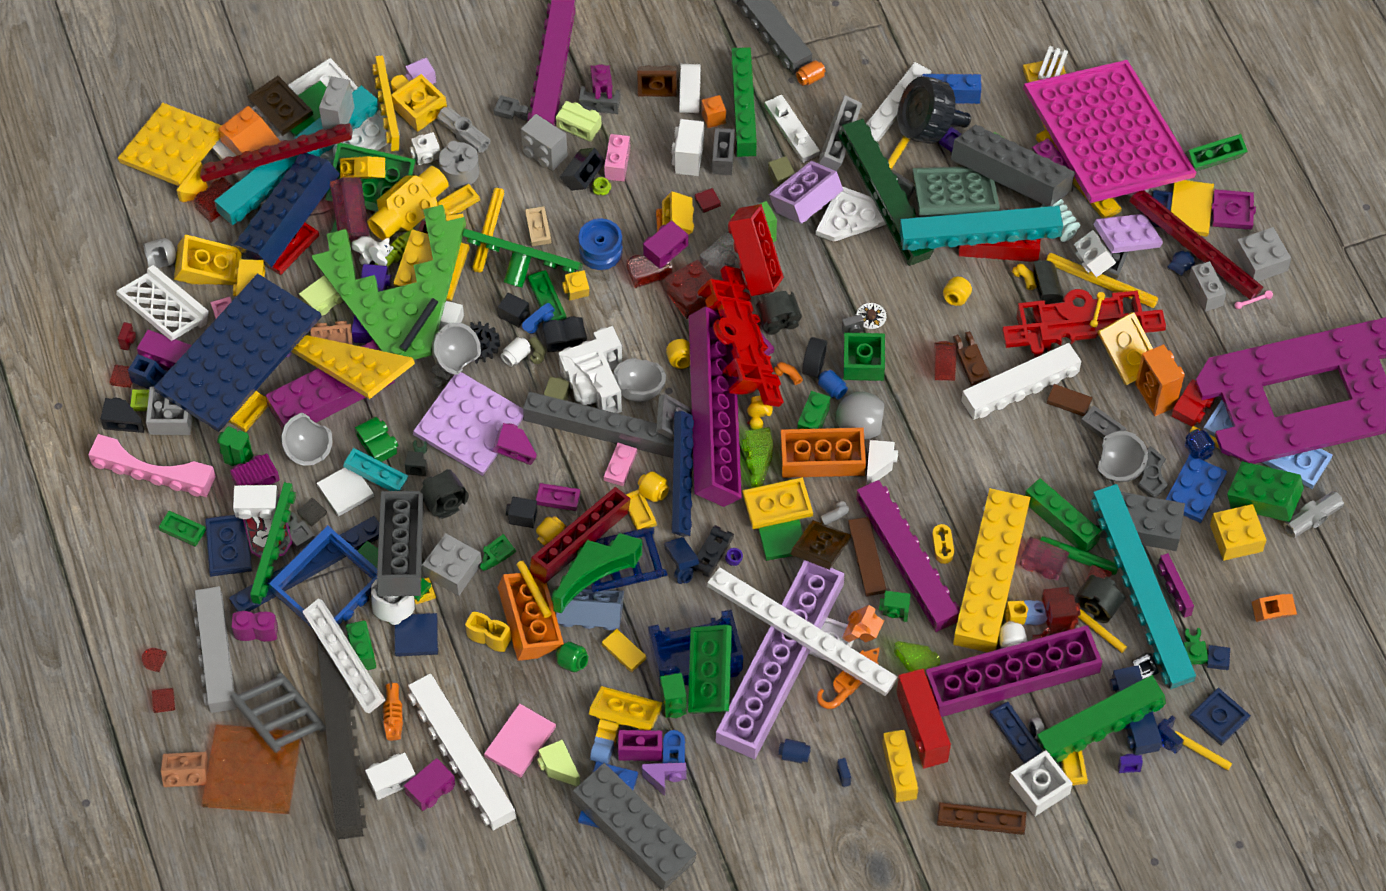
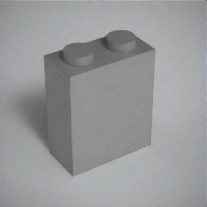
(336, 103)

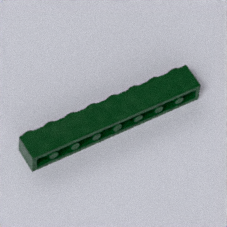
(880, 183)

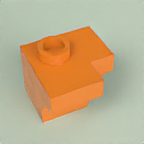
(863, 625)

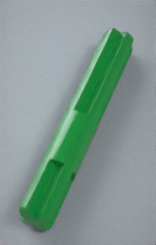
(1083, 556)

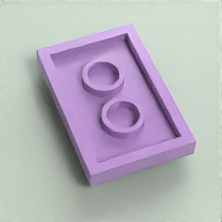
(1128, 233)

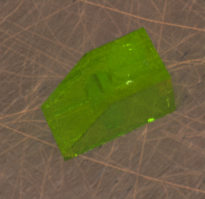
(916, 656)

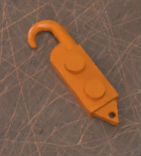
(845, 683)

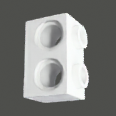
(1094, 254)

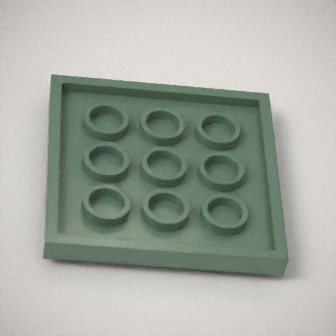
(953, 191)

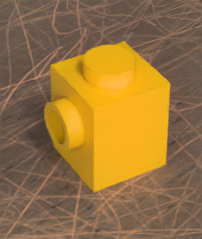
(576, 285)

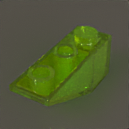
(760, 452)

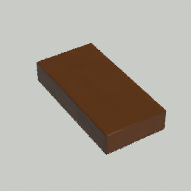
(1069, 400)

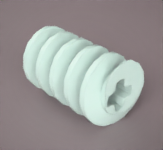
(1069, 225)

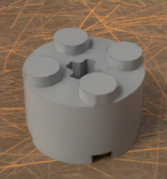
(459, 164)

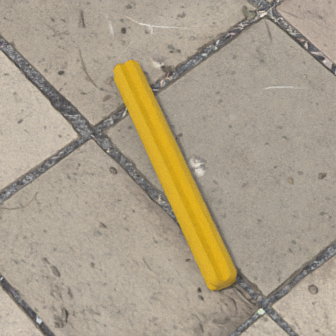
(488, 228)

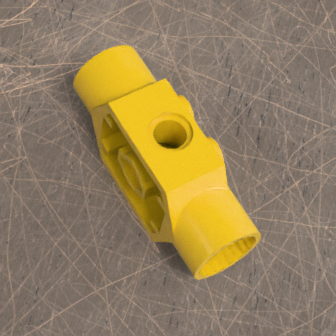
(404, 203)

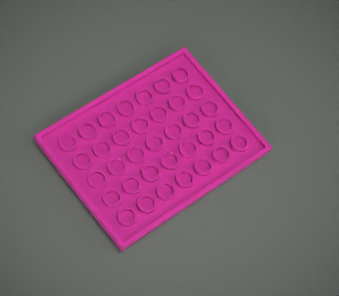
(1109, 131)

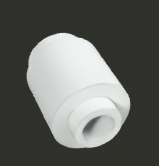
(515, 351)

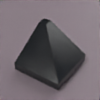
(1146, 664)

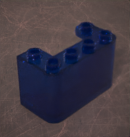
(672, 648)

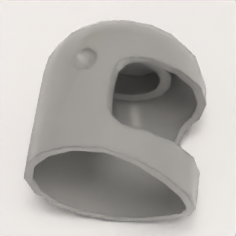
(158, 250)

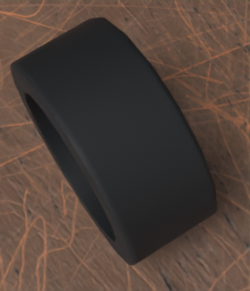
(814, 357)

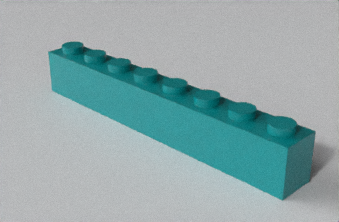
(981, 228)

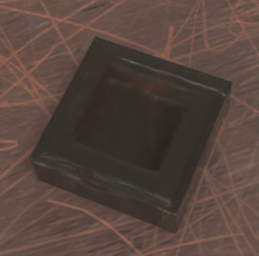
(312, 512)

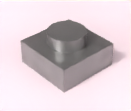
(853, 324)

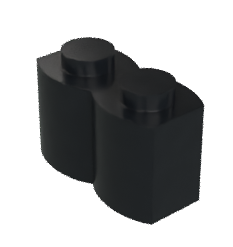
(564, 333)

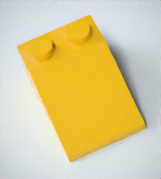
(206, 262)

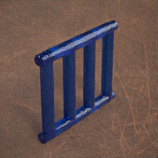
(638, 575)

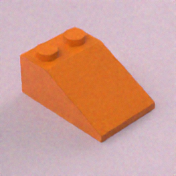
(246, 132)

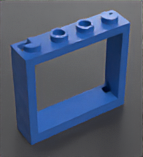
(306, 555)

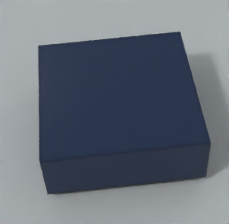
(843, 772)

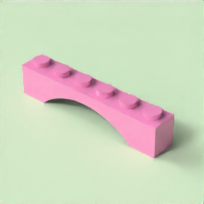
(190, 477)

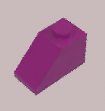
(514, 444)

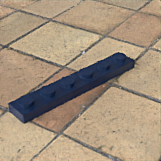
(682, 474)

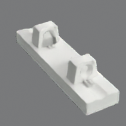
(792, 128)

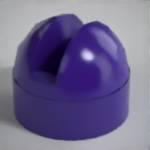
(737, 557)

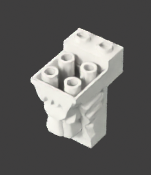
(590, 368)

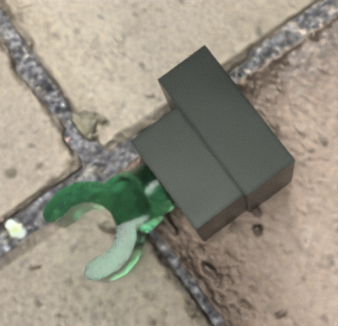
(415, 462)

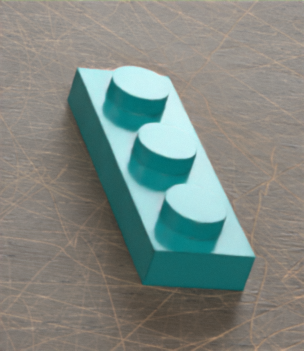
(375, 471)

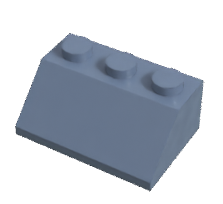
(593, 610)

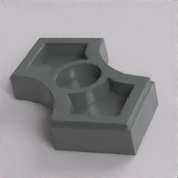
(1152, 482)

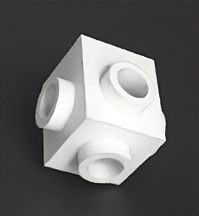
(425, 148)

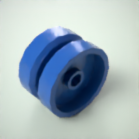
(600, 244)

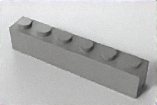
(215, 649)

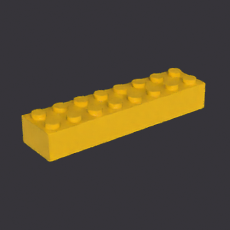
(991, 571)

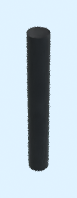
(418, 325)

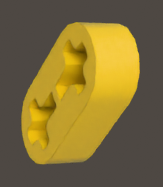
(947, 543)

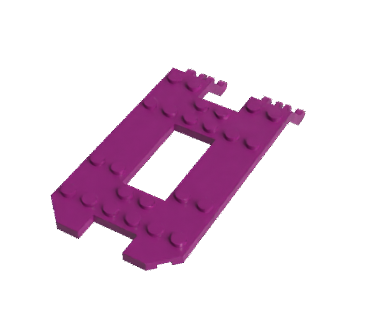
(1260, 435)

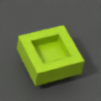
(139, 400)

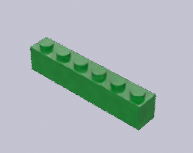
(744, 102)
(1102, 719)

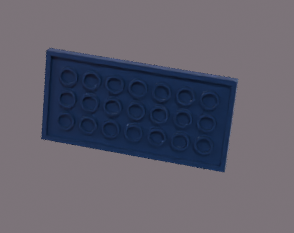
(237, 352)

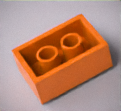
(1159, 379)

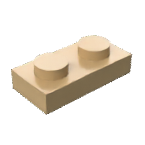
(538, 226)

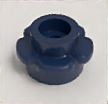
(684, 575)

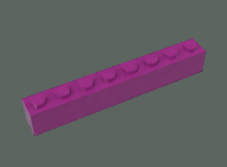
(553, 60)
(908, 556)

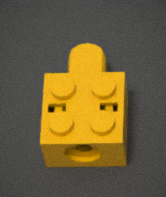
(416, 100)

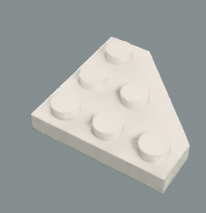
(849, 215)

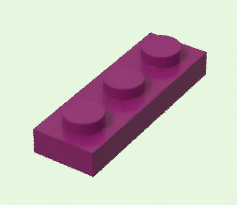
(1175, 585)

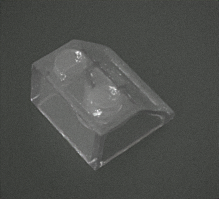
(719, 255)

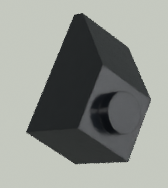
(120, 416)

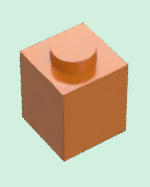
(713, 111)

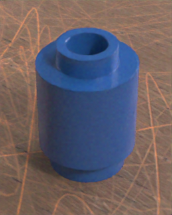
(832, 384)

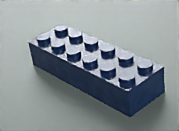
(287, 209)

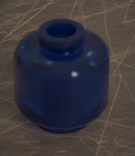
(1199, 444)

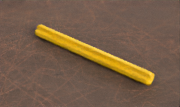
(1102, 280)

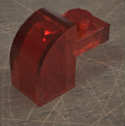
(944, 361)

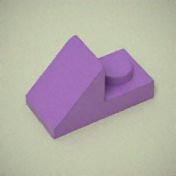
(658, 773)

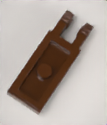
(971, 360)

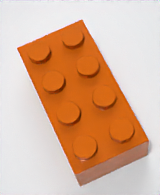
(822, 452)

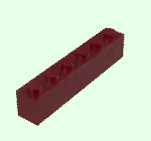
(588, 526)

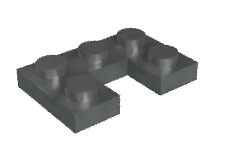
(665, 417)

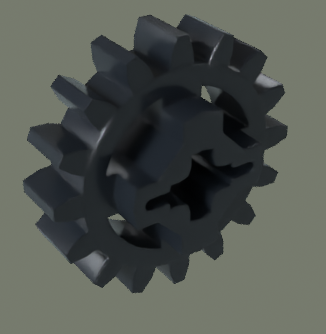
(486, 346)

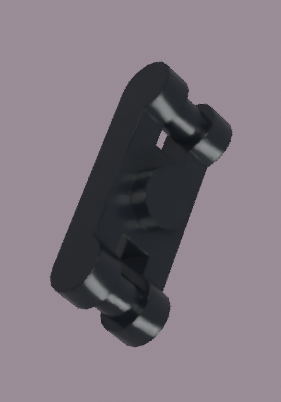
(713, 551)

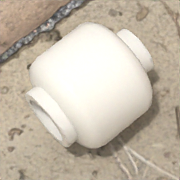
(1011, 634)

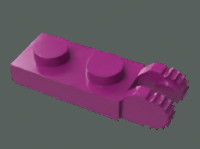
(601, 80)

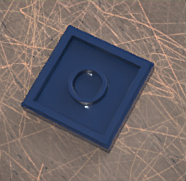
(417, 635)
(1219, 716)

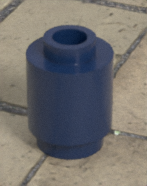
(794, 751)

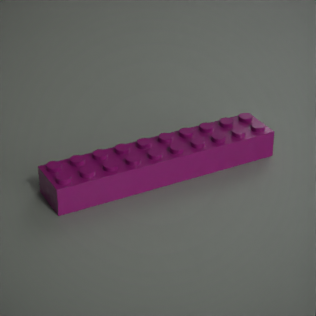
(714, 413)

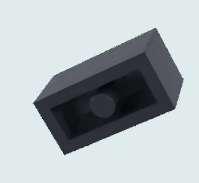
(582, 169)

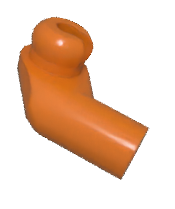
(790, 370)

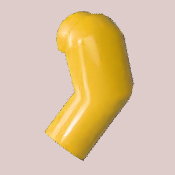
(1028, 275)

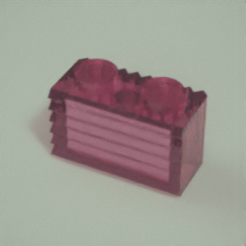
(1044, 558)

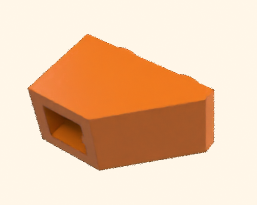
(1274, 607)

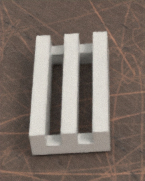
(1056, 53)

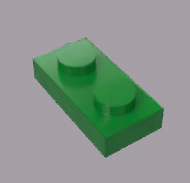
(182, 528)

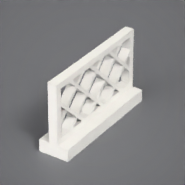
(173, 295)

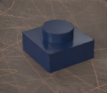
(1218, 657)

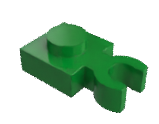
(1195, 649)

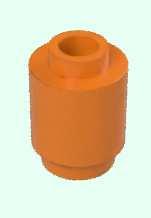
(810, 73)

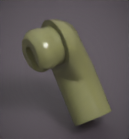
(539, 351)

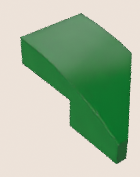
(497, 552)

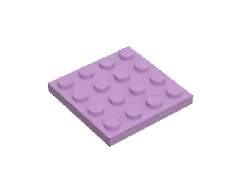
(467, 422)

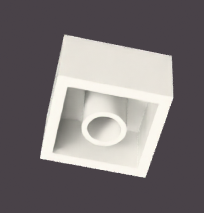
(688, 147)
(1040, 783)

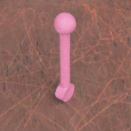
(1268, 295)

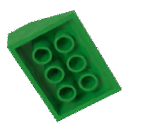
(395, 169)

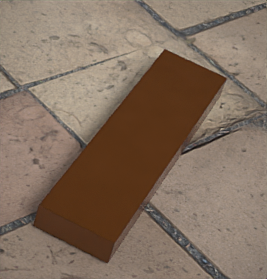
(867, 556)
(981, 818)

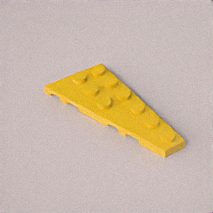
(353, 365)

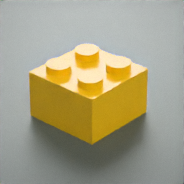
(1238, 532)

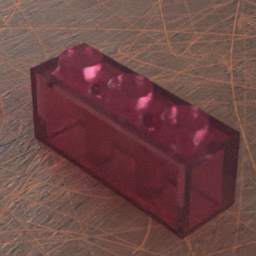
(350, 207)

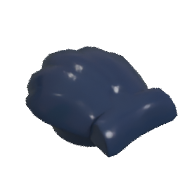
(1182, 262)

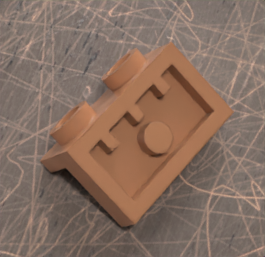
(339, 332)
(184, 769)

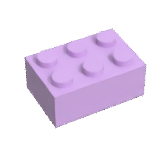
(806, 192)

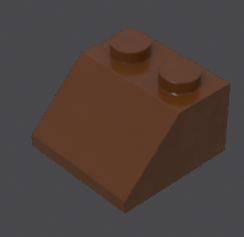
(657, 81)

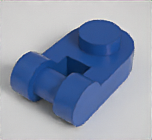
(544, 314)
(674, 743)

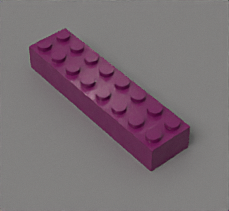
(1014, 670)

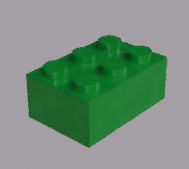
(1268, 489)

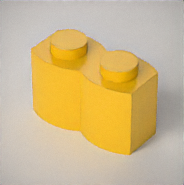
(489, 632)

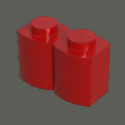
(1190, 406)

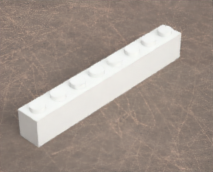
(461, 751)

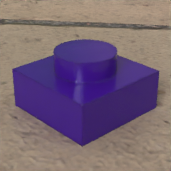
(948, 140)
(1130, 763)

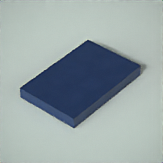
(227, 546)

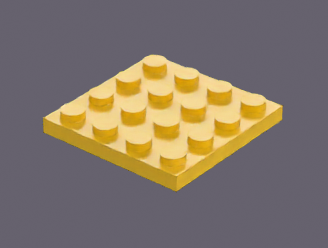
(170, 144)

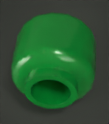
(572, 657)

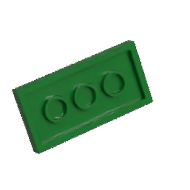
(709, 669)

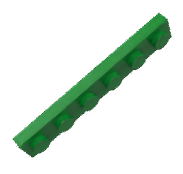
(271, 548)

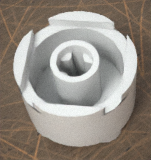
(391, 608)

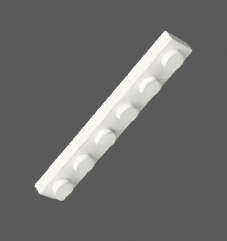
(888, 111)
(344, 656)

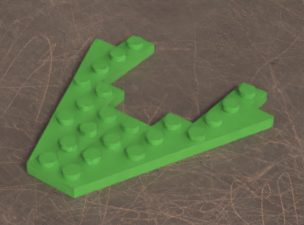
(393, 312)

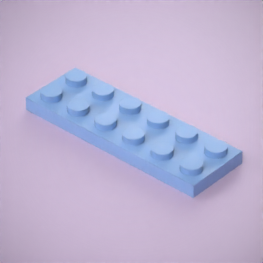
(1307, 464)

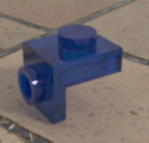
(1169, 738)

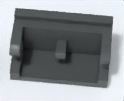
(602, 105)

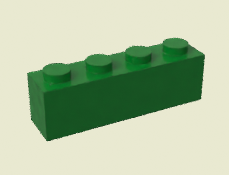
(1062, 516)

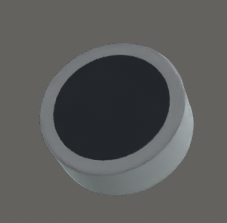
(1035, 727)

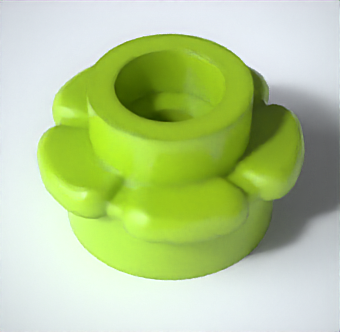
(601, 182)

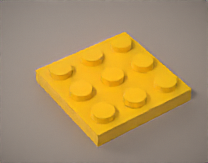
(419, 251)

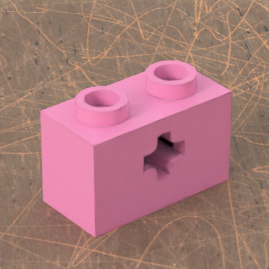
(617, 157)

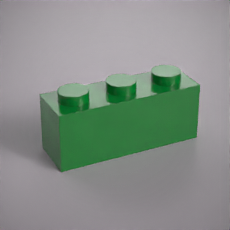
(1217, 152)

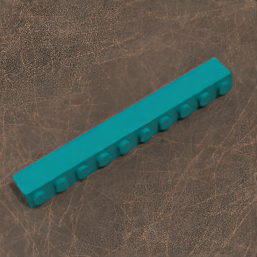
(260, 183)
(1143, 587)

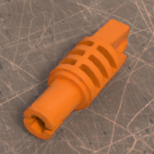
(392, 713)

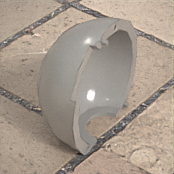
(455, 347)
(639, 379)
(861, 411)
(305, 440)
(1122, 456)

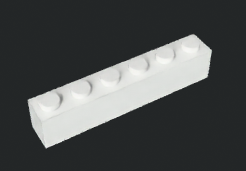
(1021, 381)

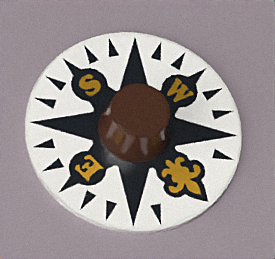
(873, 315)

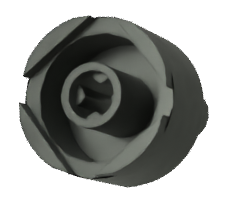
(779, 312)
(444, 494)
(1100, 598)

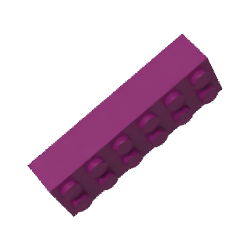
(314, 395)

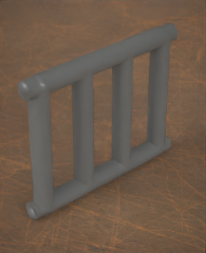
(263, 730)

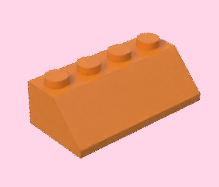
(530, 631)

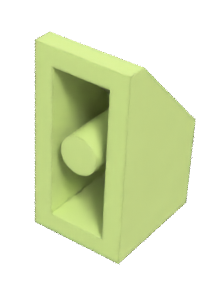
(558, 763)

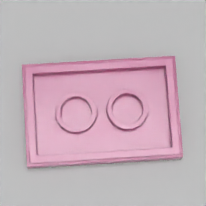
(520, 740)

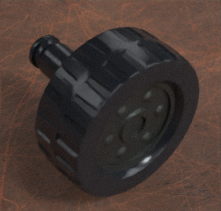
(929, 110)

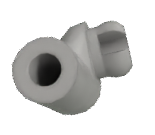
(840, 511)

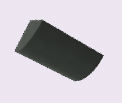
(1047, 282)

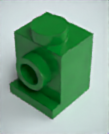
(895, 605)

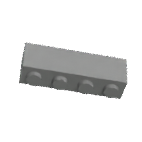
(833, 149)

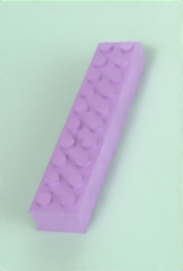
(777, 663)

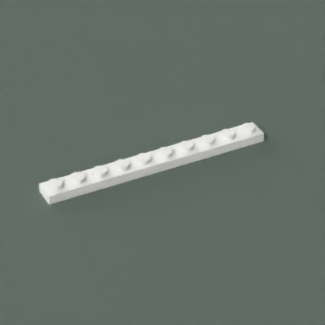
(802, 631)

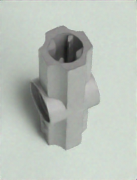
(457, 124)
(1313, 514)

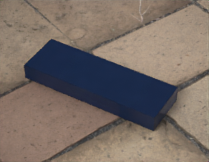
(1016, 732)

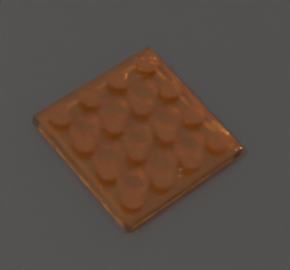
(248, 772)

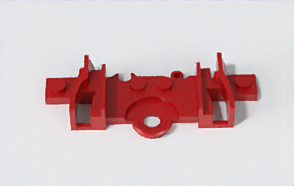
(1073, 322)
(749, 360)

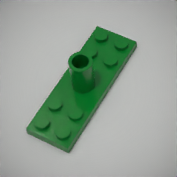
(520, 257)

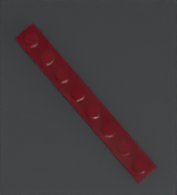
(276, 152)
(1196, 244)

